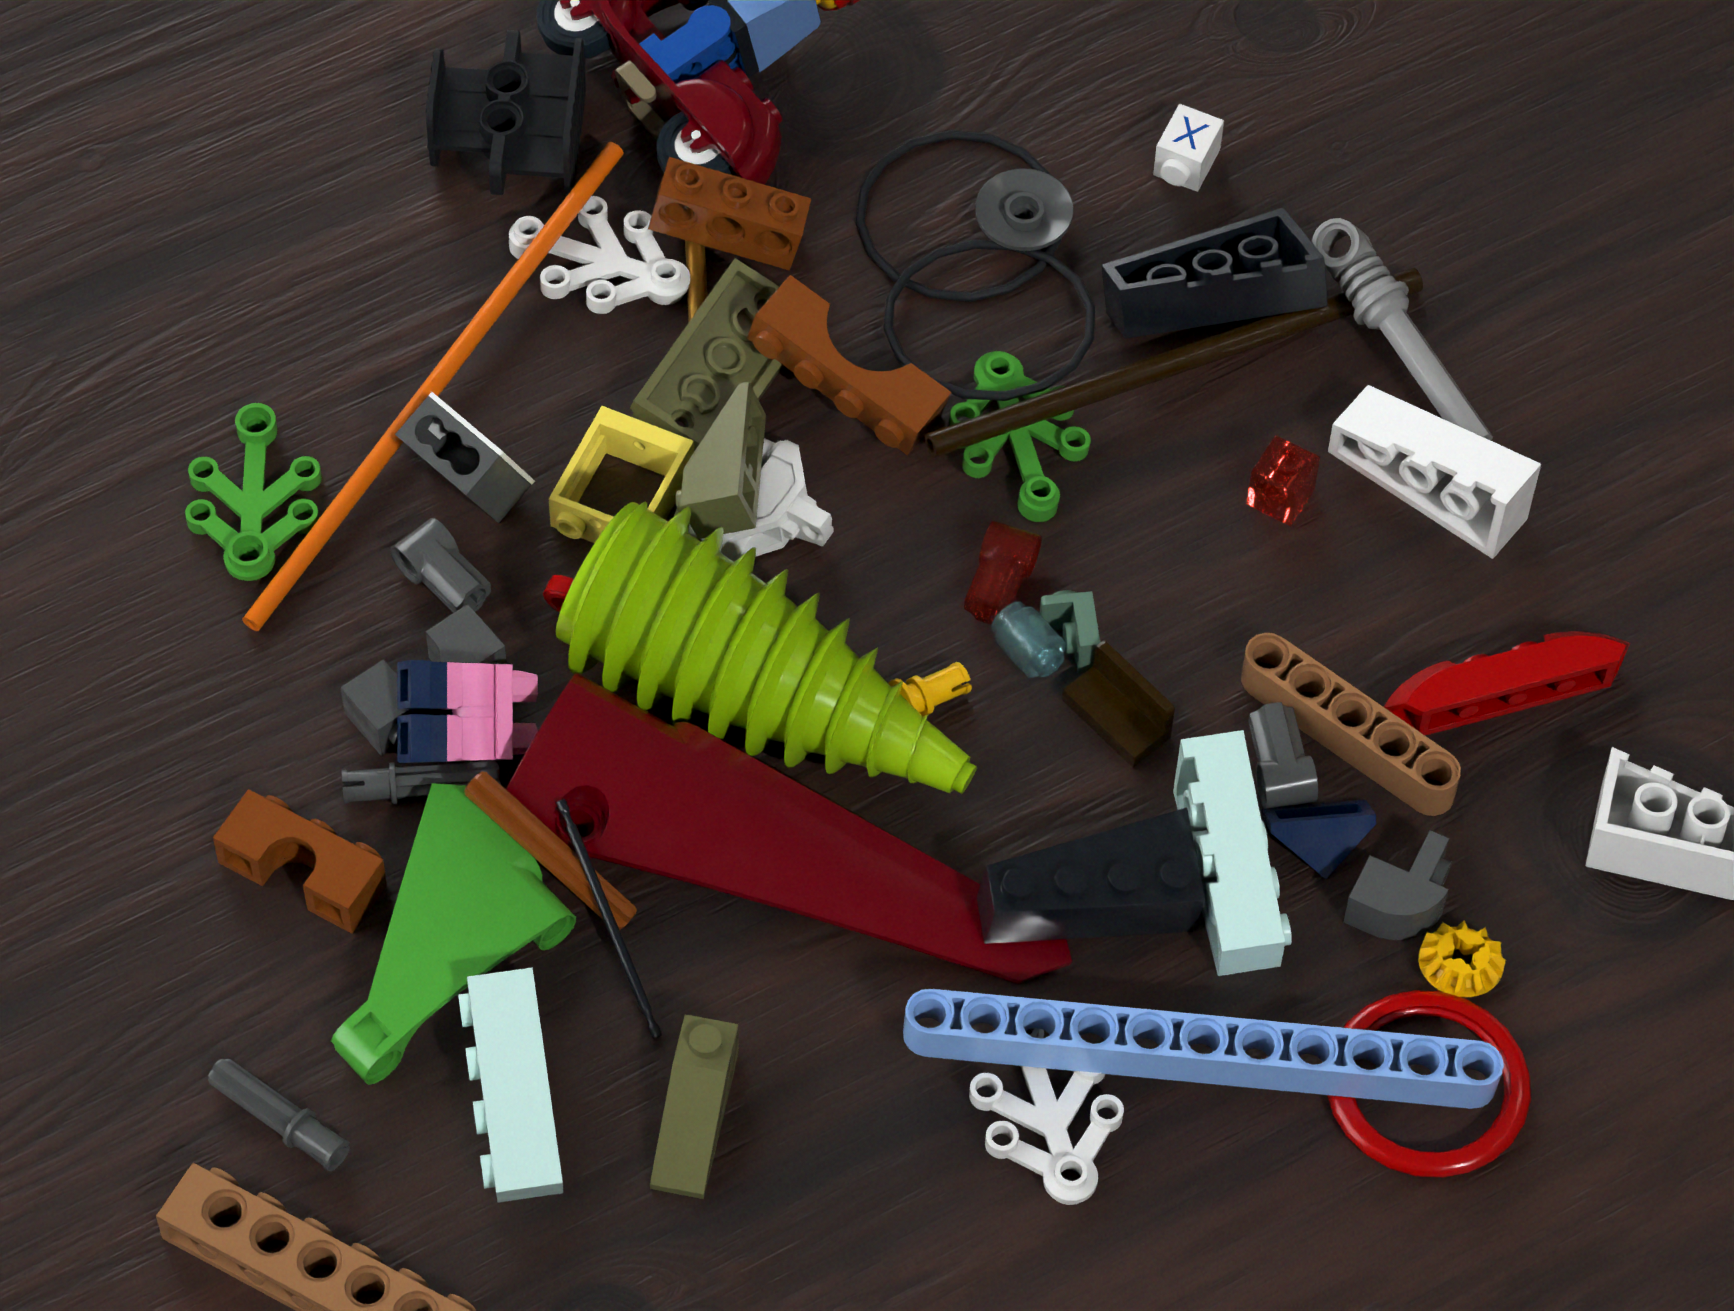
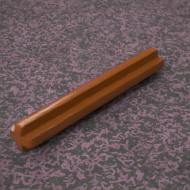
(544, 845)

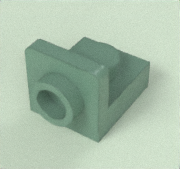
(1077, 618)

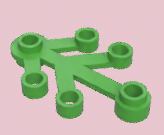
(254, 501)
(1029, 505)

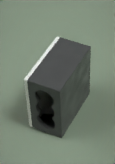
(465, 457)

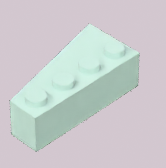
(1231, 853)
(514, 1085)

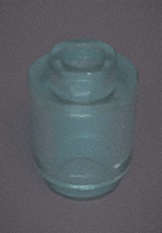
(1028, 640)

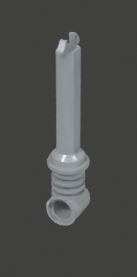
(1383, 306)

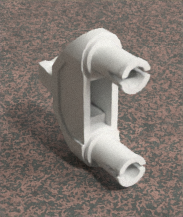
(782, 509)

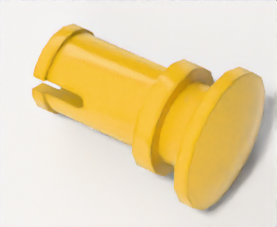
(935, 688)

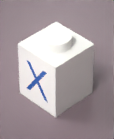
(1188, 147)

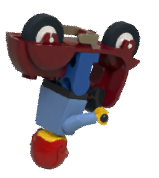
(695, 73)

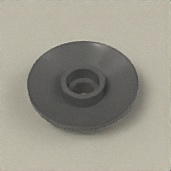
(1026, 195)

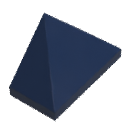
(1321, 832)

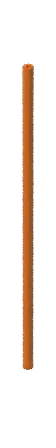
(435, 383)

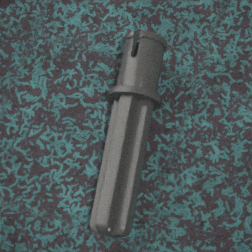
(411, 780)
(295, 1125)

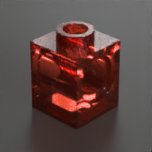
(1283, 480)

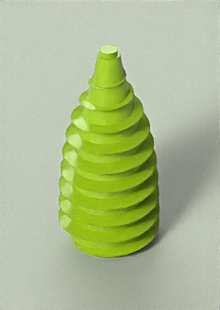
(741, 652)

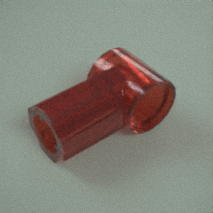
(1004, 561)

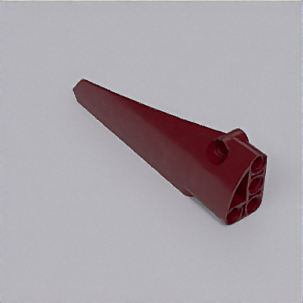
(727, 822)

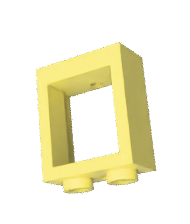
(630, 441)

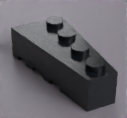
(1217, 278)
(1097, 886)

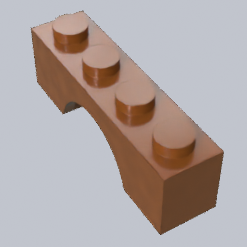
(892, 403)

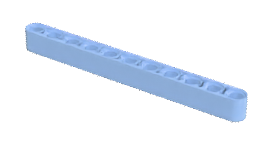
(1224, 1035)

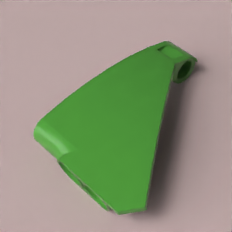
(458, 914)

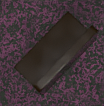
(1121, 706)

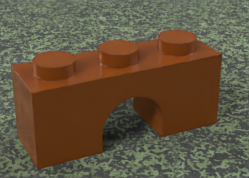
(267, 835)

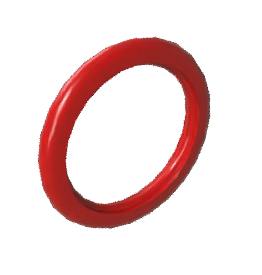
(1475, 1154)

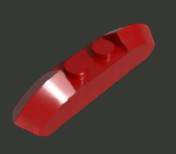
(1508, 682)

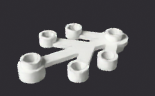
(657, 277)
(1050, 1120)

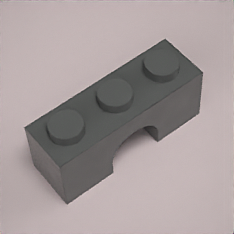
(372, 696)

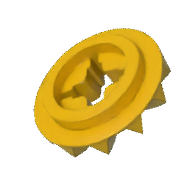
(1455, 975)

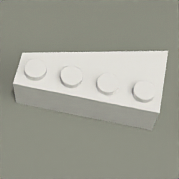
(1662, 830)

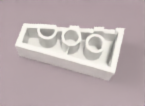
(1437, 468)

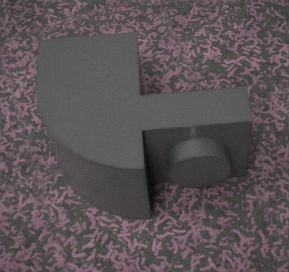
(1401, 902)

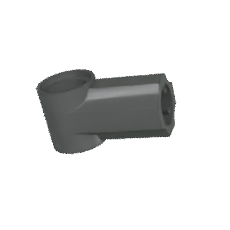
(433, 558)
(1282, 768)

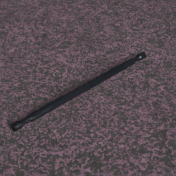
(609, 919)

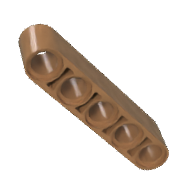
(1358, 745)

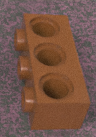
(729, 213)

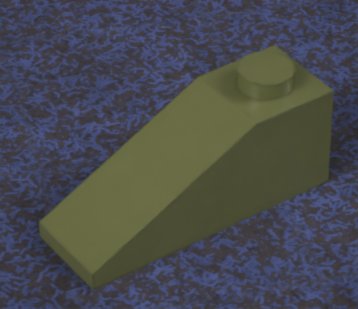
(725, 468)
(695, 1105)

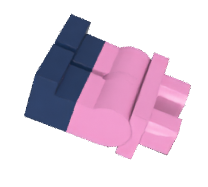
(480, 707)

